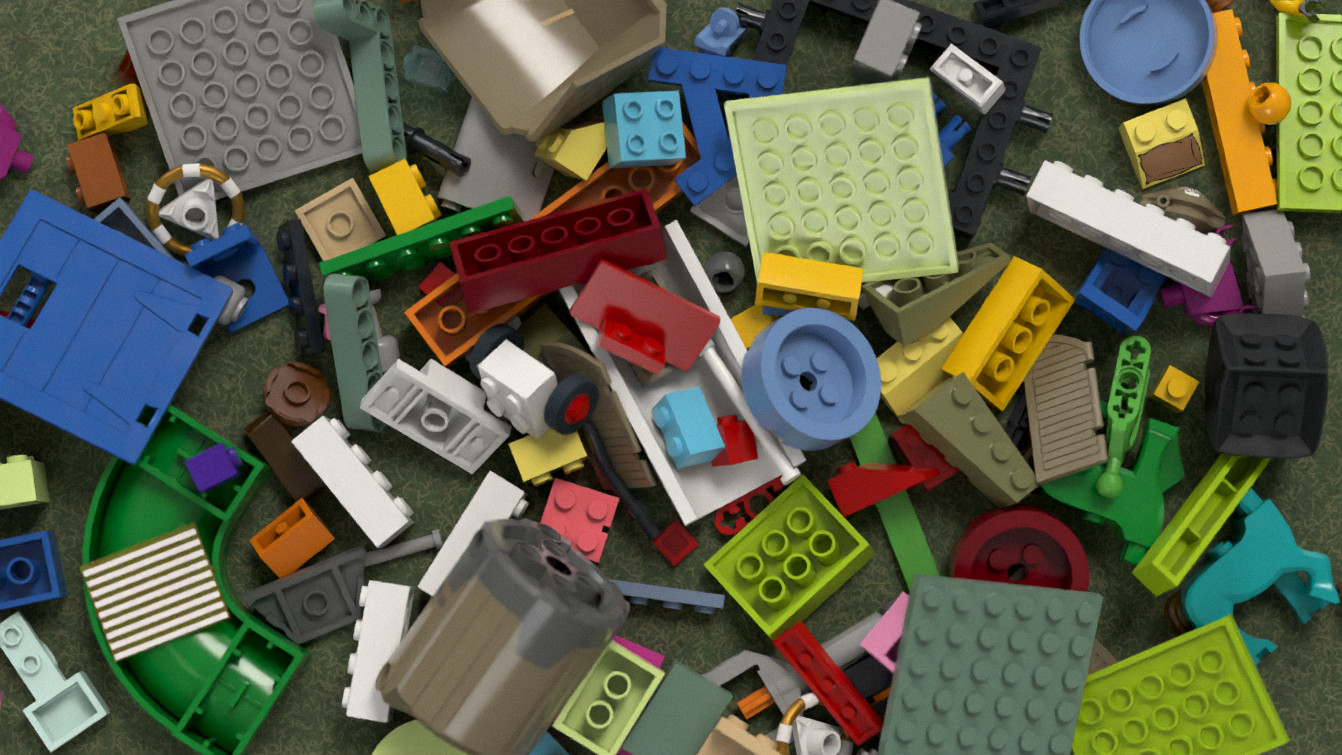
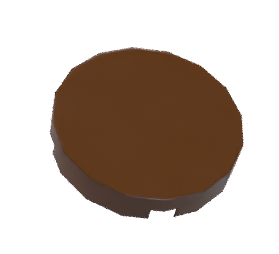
(296, 394)

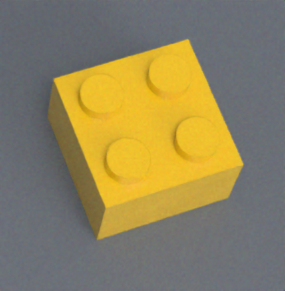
(402, 197)

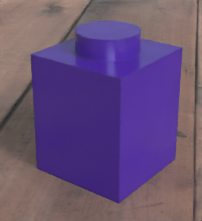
(214, 467)

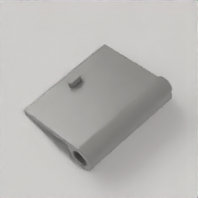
(498, 168)

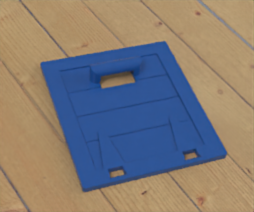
(107, 333)

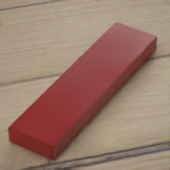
(828, 683)

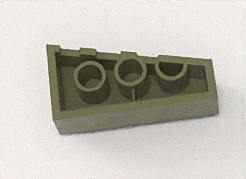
(972, 439)

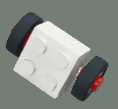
(526, 388)

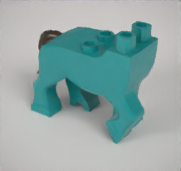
(1255, 558)

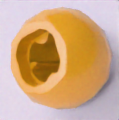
(1269, 103)

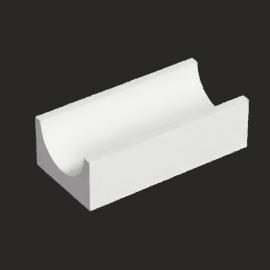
(699, 487)

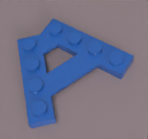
(700, 78)

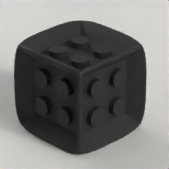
(1266, 386)

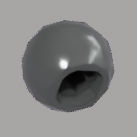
(725, 271)

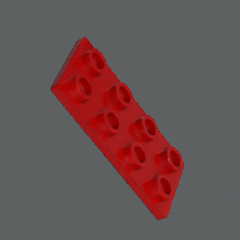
(643, 319)

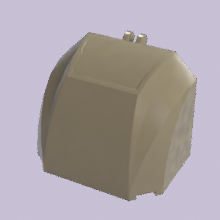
(537, 74)

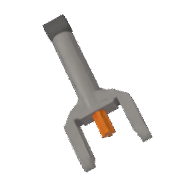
(781, 680)

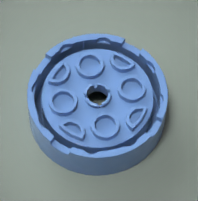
(828, 354)

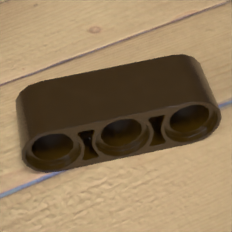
(288, 463)

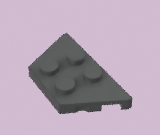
(314, 597)

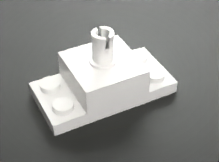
(437, 412)

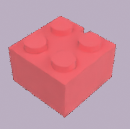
(580, 516)

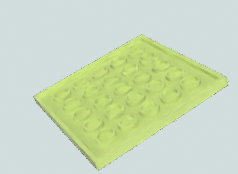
(846, 178)

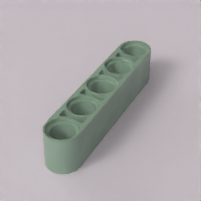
(353, 346)

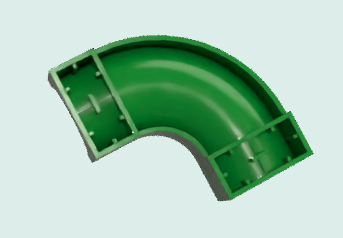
(226, 677)

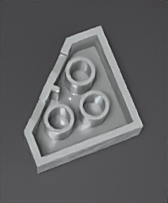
(1274, 264)

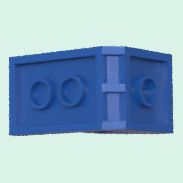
(1118, 291)

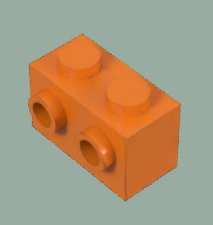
(292, 539)

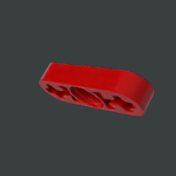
(732, 508)

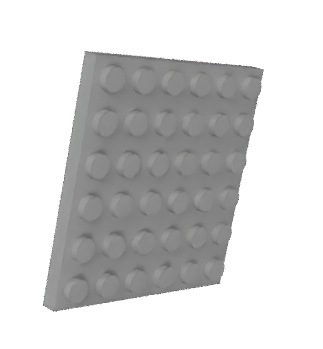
(243, 88)

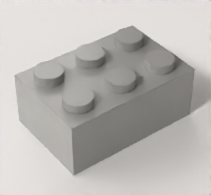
(887, 37)

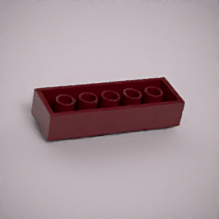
(557, 250)

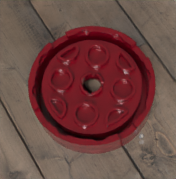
(1021, 536)

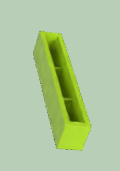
(1198, 521)

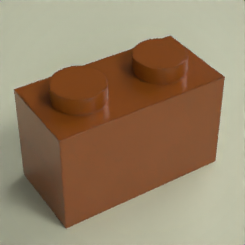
(97, 172)

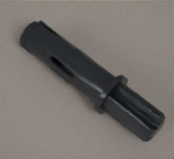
(435, 151)

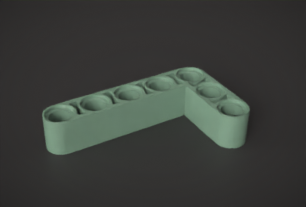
(374, 76)

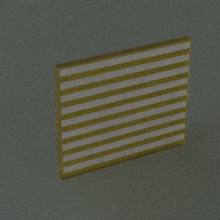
(155, 592)

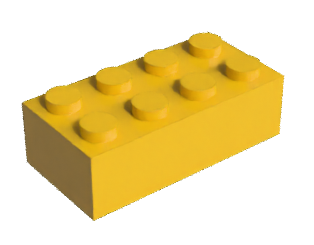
(1009, 332)

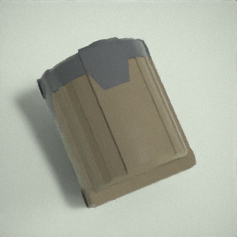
(504, 640)

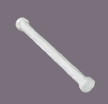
(736, 394)

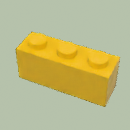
(808, 283)

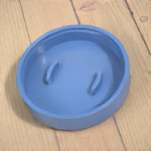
(1148, 47)

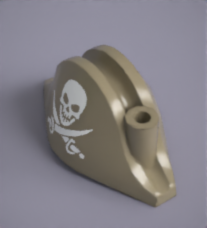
(1188, 205)

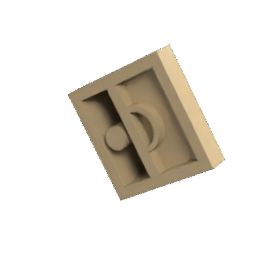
(731, 738)

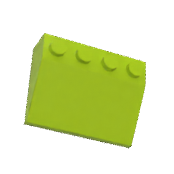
(790, 558)

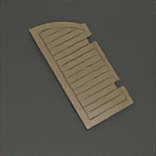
(1064, 410)
(607, 417)

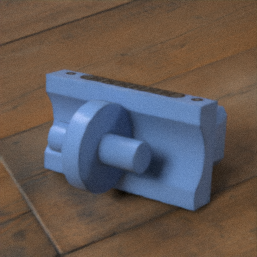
(721, 33)

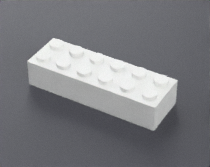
(1128, 227)

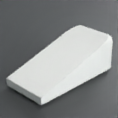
(968, 79)

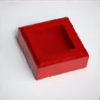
(675, 542)

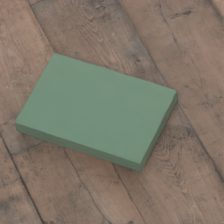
(677, 714)

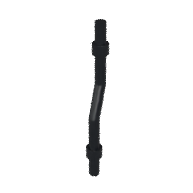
(634, 508)

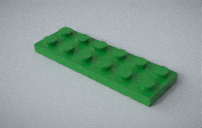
(423, 243)

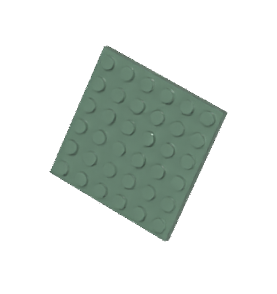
(989, 669)

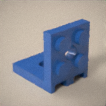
(240, 258)

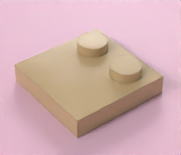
(340, 221)

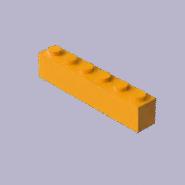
(1235, 131)

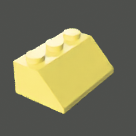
(916, 368)

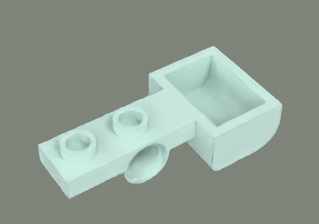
(61, 705)

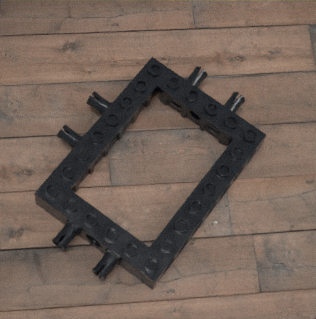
(989, 48)

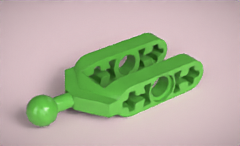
(1123, 424)

